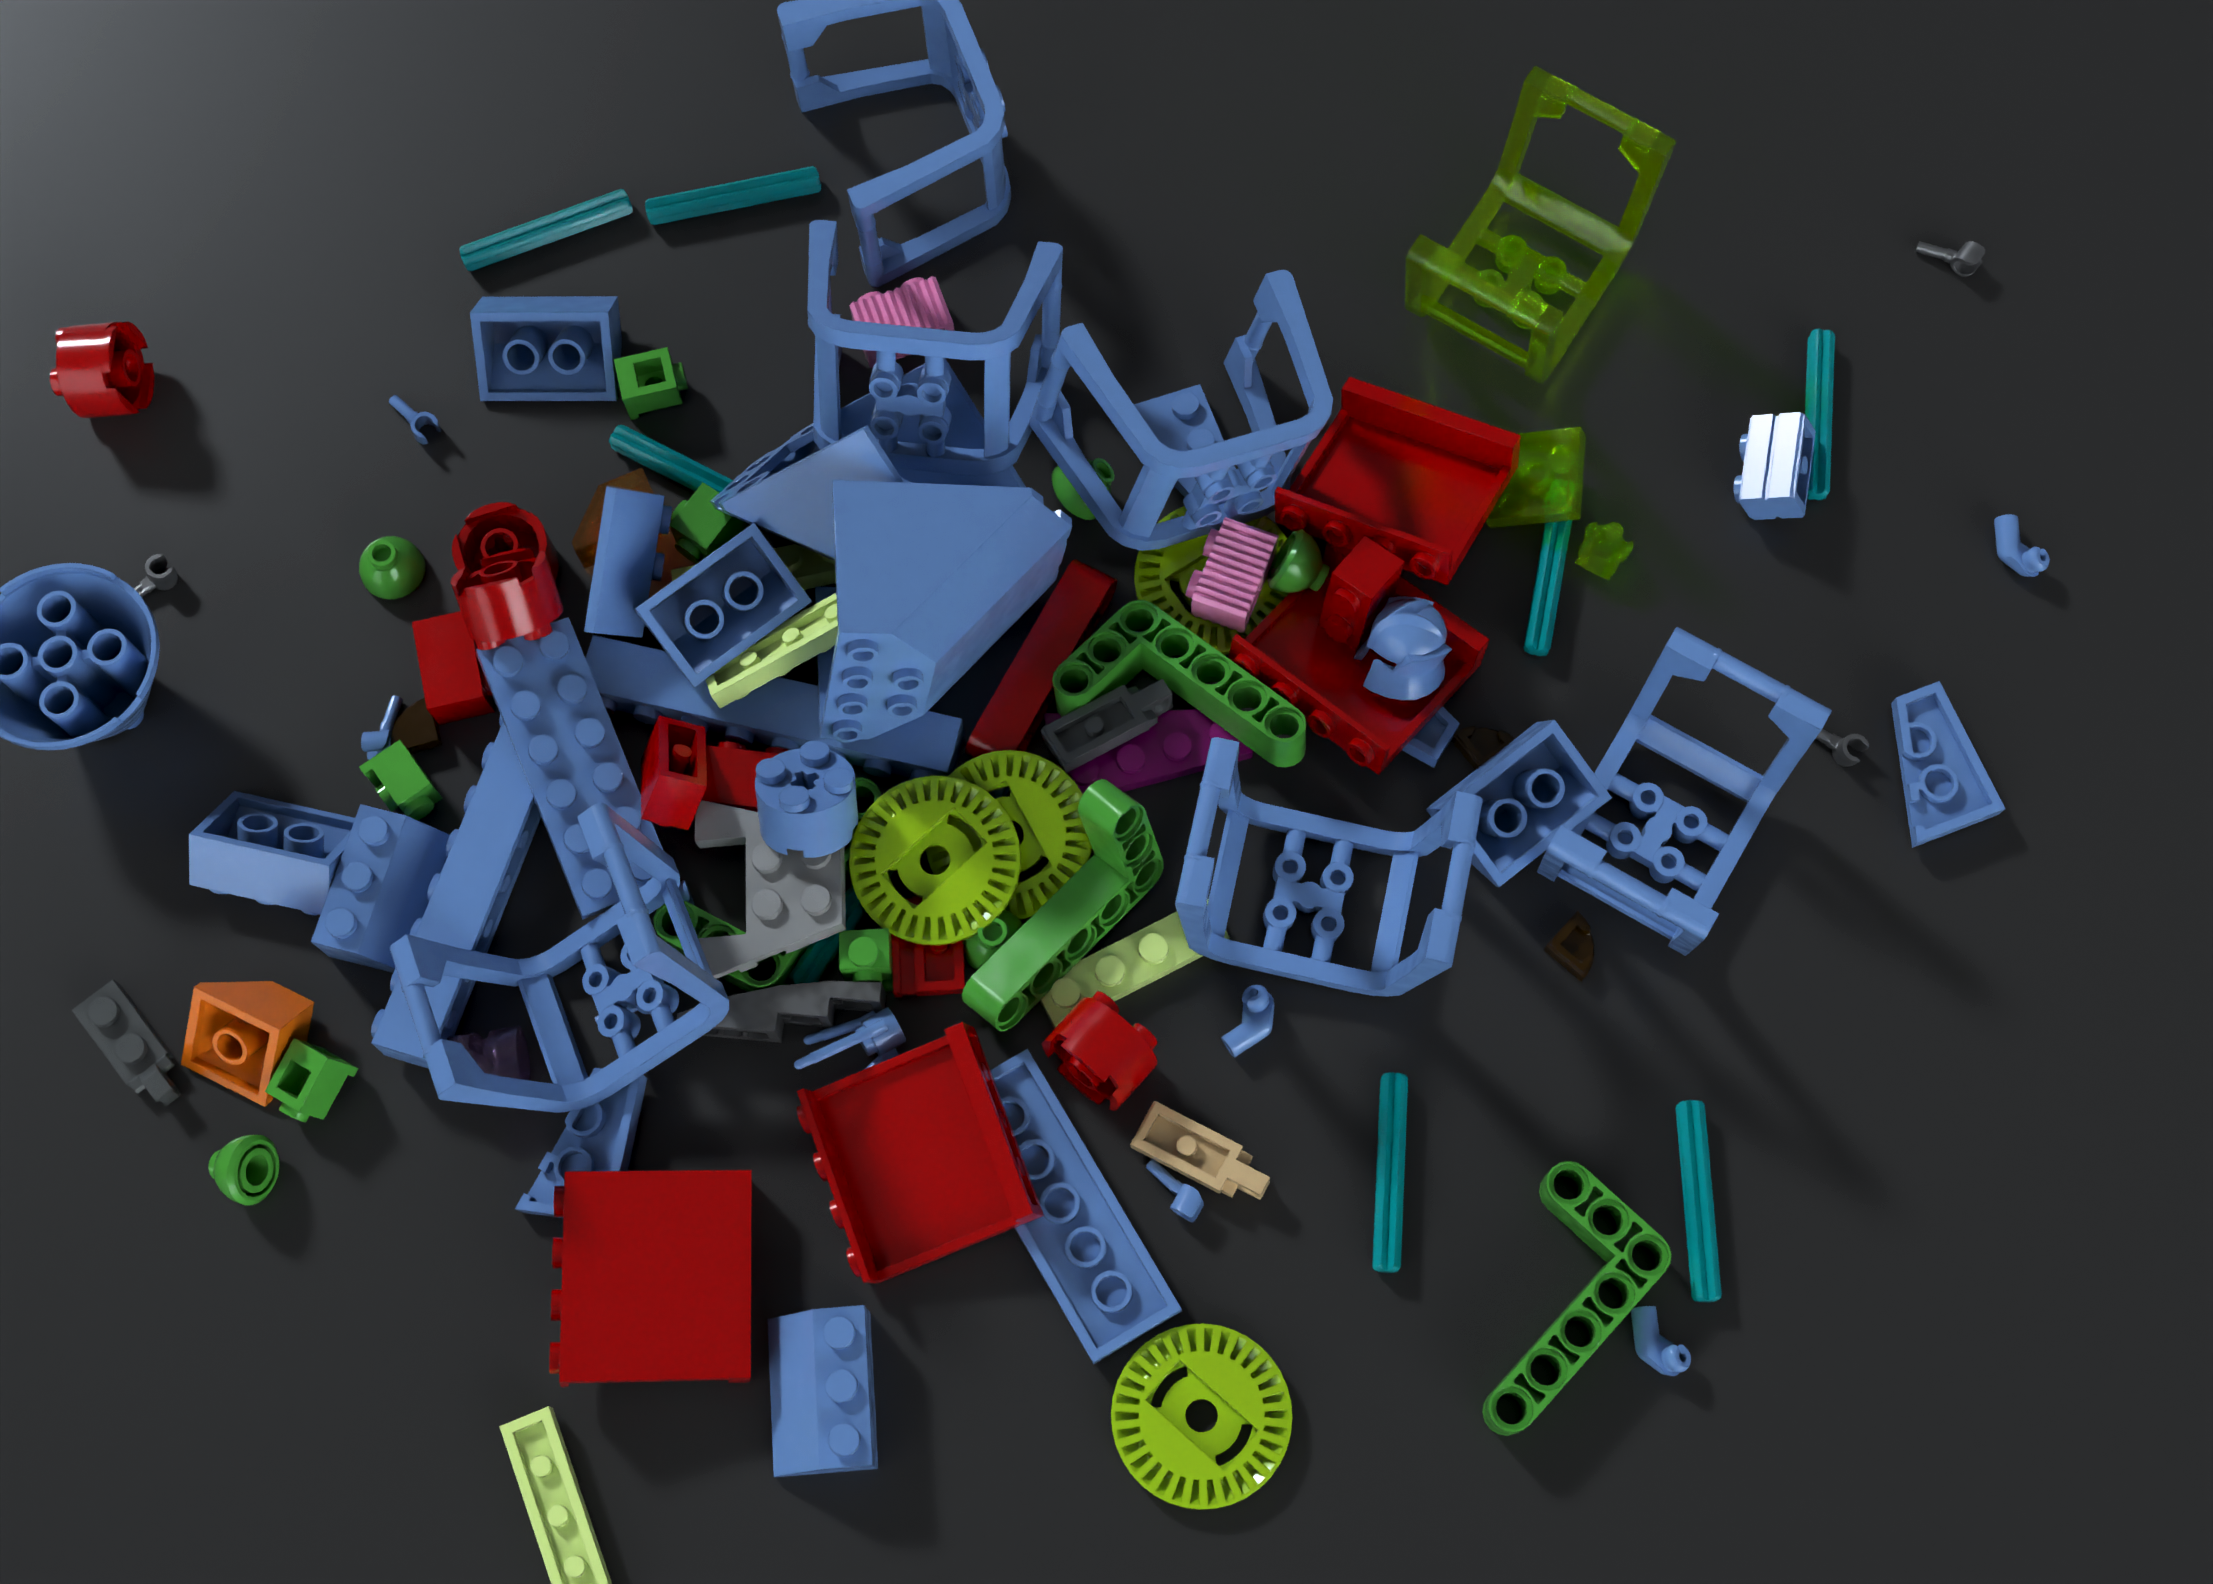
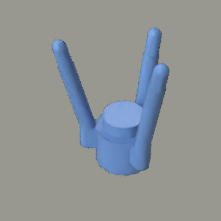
(874, 1031)

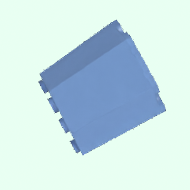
(792, 485)
(925, 592)

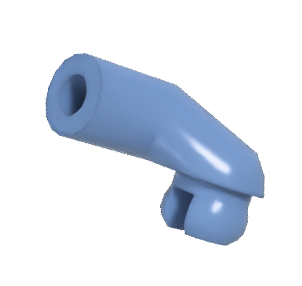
(2013, 552)
(1256, 1020)
(1653, 1347)

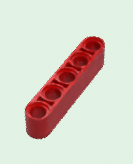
(1028, 686)

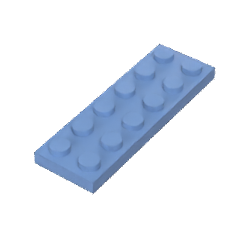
(565, 752)
(1084, 1238)

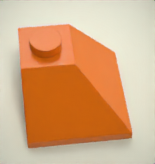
(243, 1032)

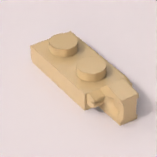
(1197, 1153)

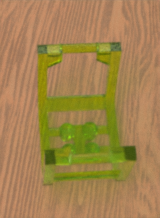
(1434, 267)

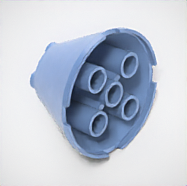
(73, 656)

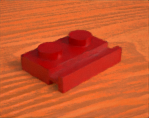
(927, 968)

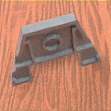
(787, 896)

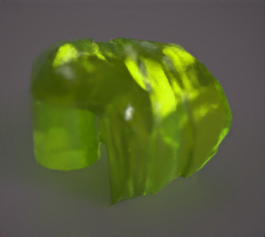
(1603, 549)

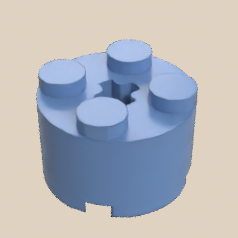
(806, 800)

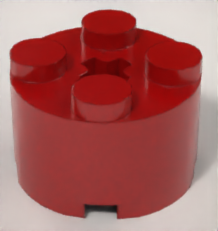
(102, 369)
(500, 529)
(508, 598)
(1102, 1051)

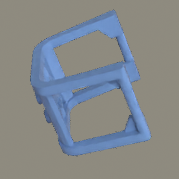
(961, 72)
(1002, 437)
(1256, 454)
(1678, 915)
(1206, 923)
(644, 953)

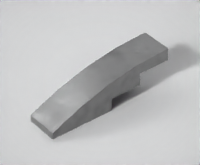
(763, 1012)

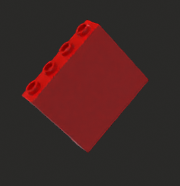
(1401, 477)
(1327, 684)
(918, 1156)
(653, 1276)

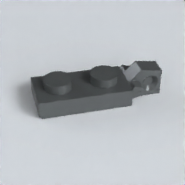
(1105, 723)
(128, 1041)

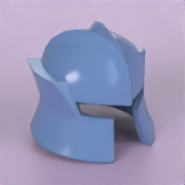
(1412, 637)

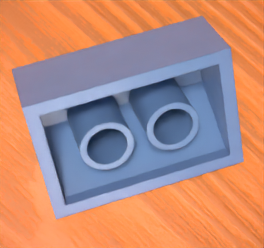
(547, 348)
(626, 560)
(723, 605)
(1526, 798)
(268, 851)
(379, 887)
(822, 1392)

